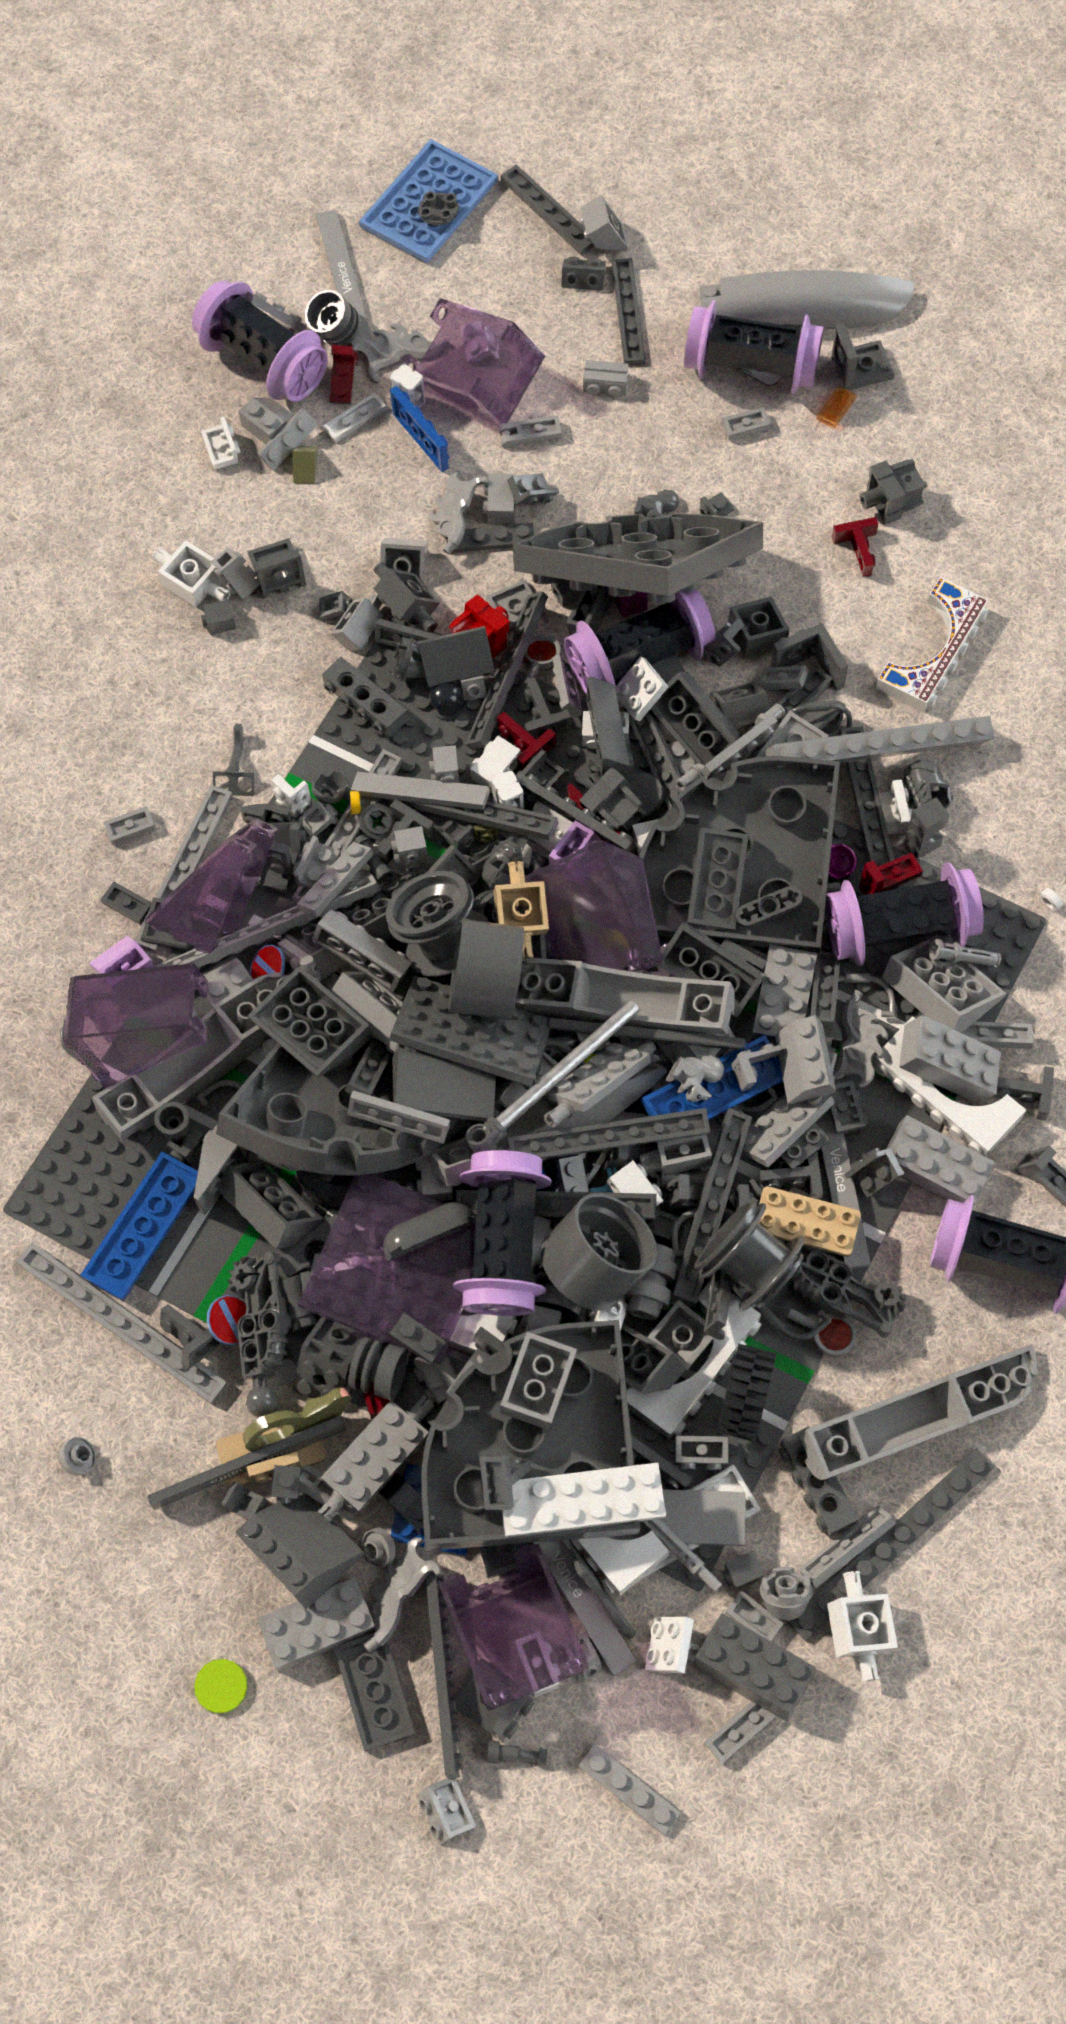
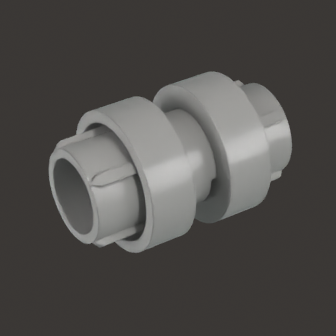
(650, 1292)

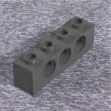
(344, 673)
(831, 1491)

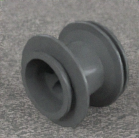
(428, 918)
(751, 1255)

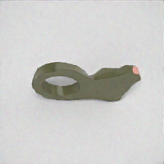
(315, 1412)

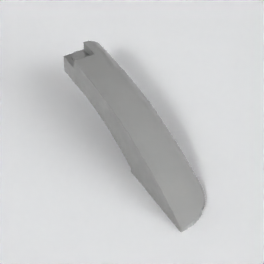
(596, 993)
(919, 1414)

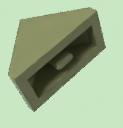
(305, 464)

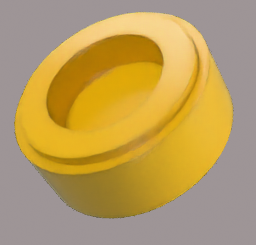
(355, 802)

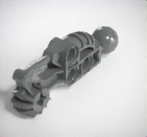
(820, 1282)
(262, 1328)

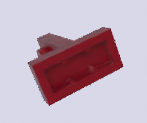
(342, 373)
(858, 534)
(524, 741)
(889, 875)

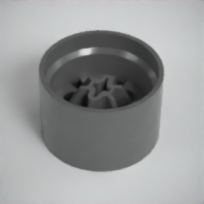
(486, 969)
(598, 1252)

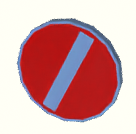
(267, 960)
(224, 1318)

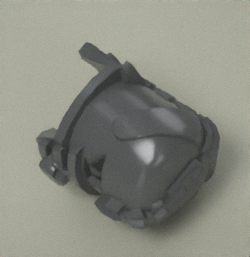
(921, 777)
(496, 869)

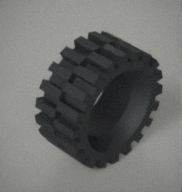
(746, 1392)

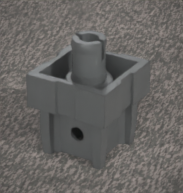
(893, 489)
(613, 800)

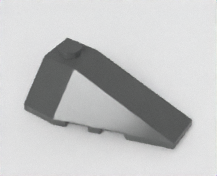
(647, 1363)

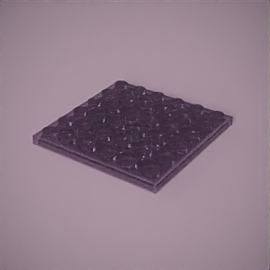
(369, 1293)

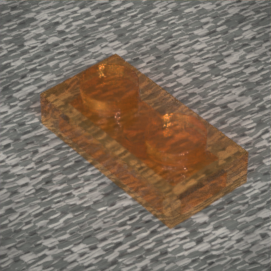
(836, 407)

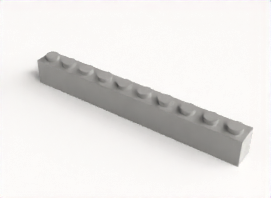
(890, 741)

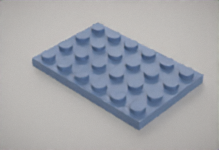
(433, 169)

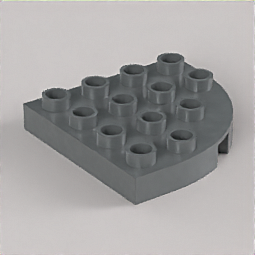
(639, 553)
(788, 844)
(305, 1122)
(585, 1435)

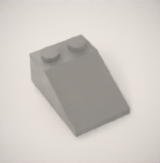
(215, 1157)

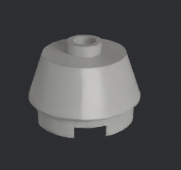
(786, 1593)

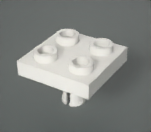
(640, 688)
(670, 1645)

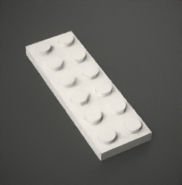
(585, 1500)

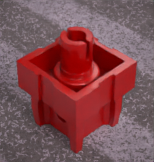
(480, 613)

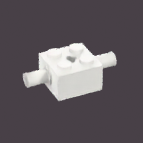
(189, 574)
(861, 1626)

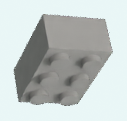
(538, 1381)

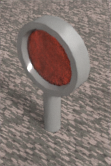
(540, 654)
(835, 1338)

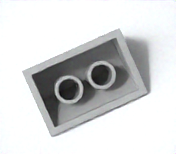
(805, 1060)

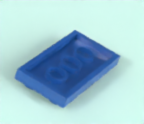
(419, 428)

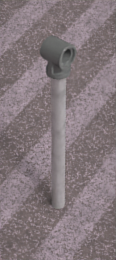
(485, 1136)

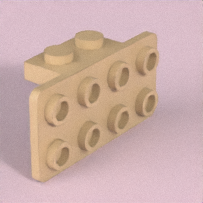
(820, 1222)
(234, 1447)

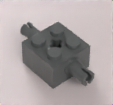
(406, 596)

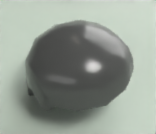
(330, 788)

